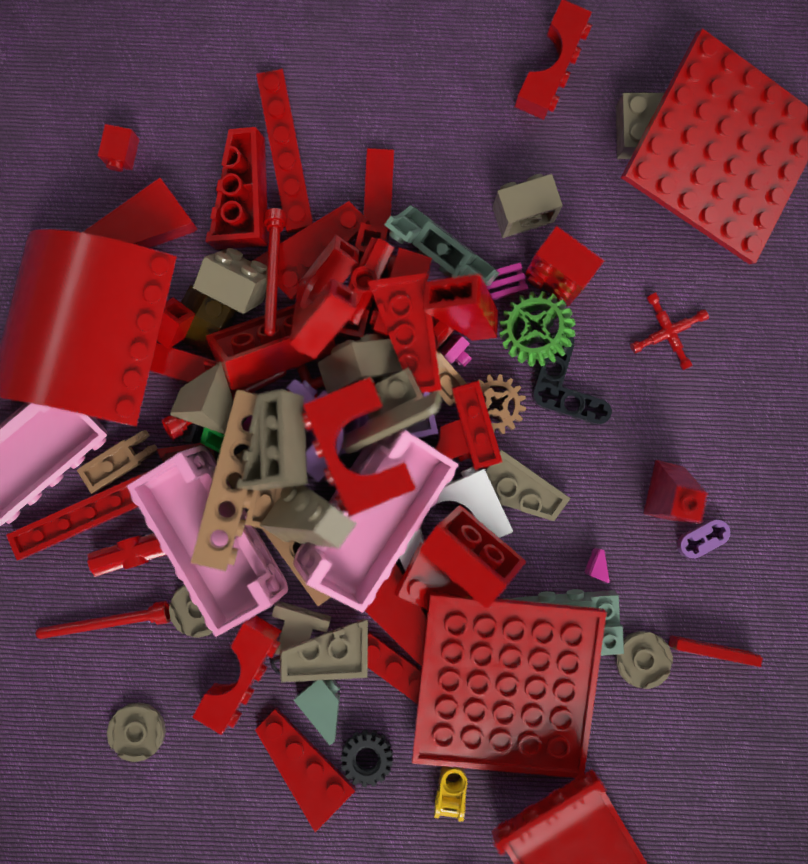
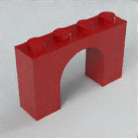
(323, 300)
(327, 418)

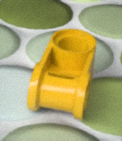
(451, 796)

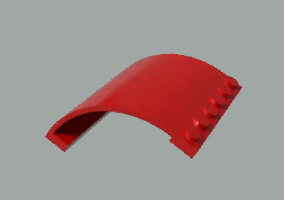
(84, 324)

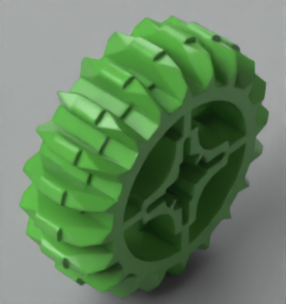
(530, 336)

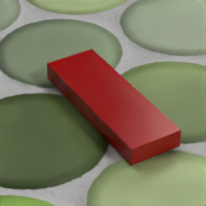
(378, 186)
(476, 425)
(715, 651)

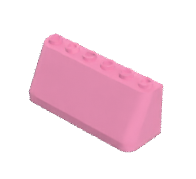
(36, 450)
(173, 508)
(382, 532)

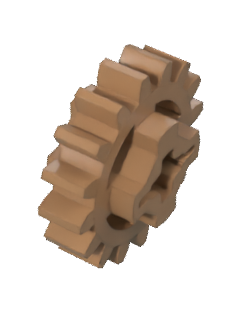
(510, 393)

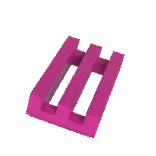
(511, 291)

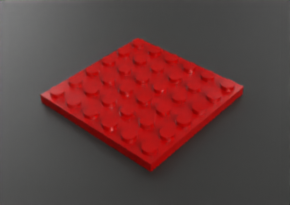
(723, 148)
(507, 685)

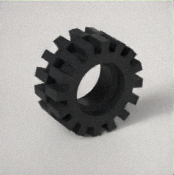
(367, 775)

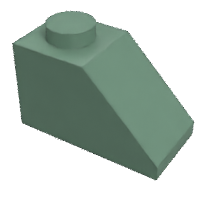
(321, 706)

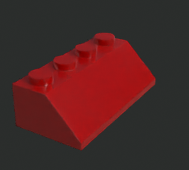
(252, 355)

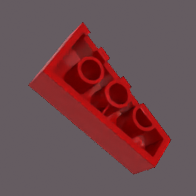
(241, 193)

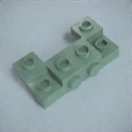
(435, 242)
(607, 600)

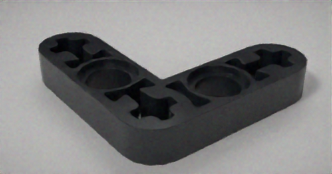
(554, 385)

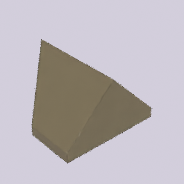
(206, 400)

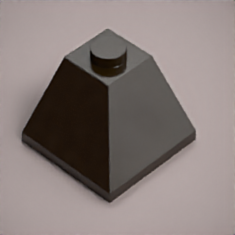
(208, 319)

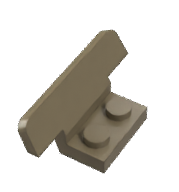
(400, 408)

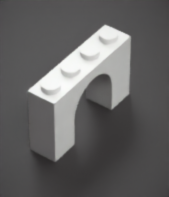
(478, 495)

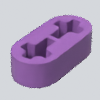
(706, 544)

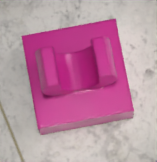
(454, 350)

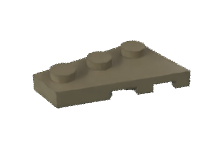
(525, 490)
(328, 656)

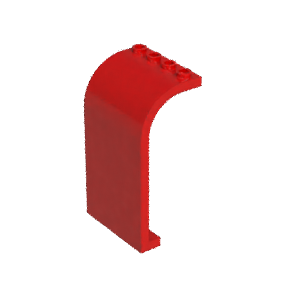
(569, 828)

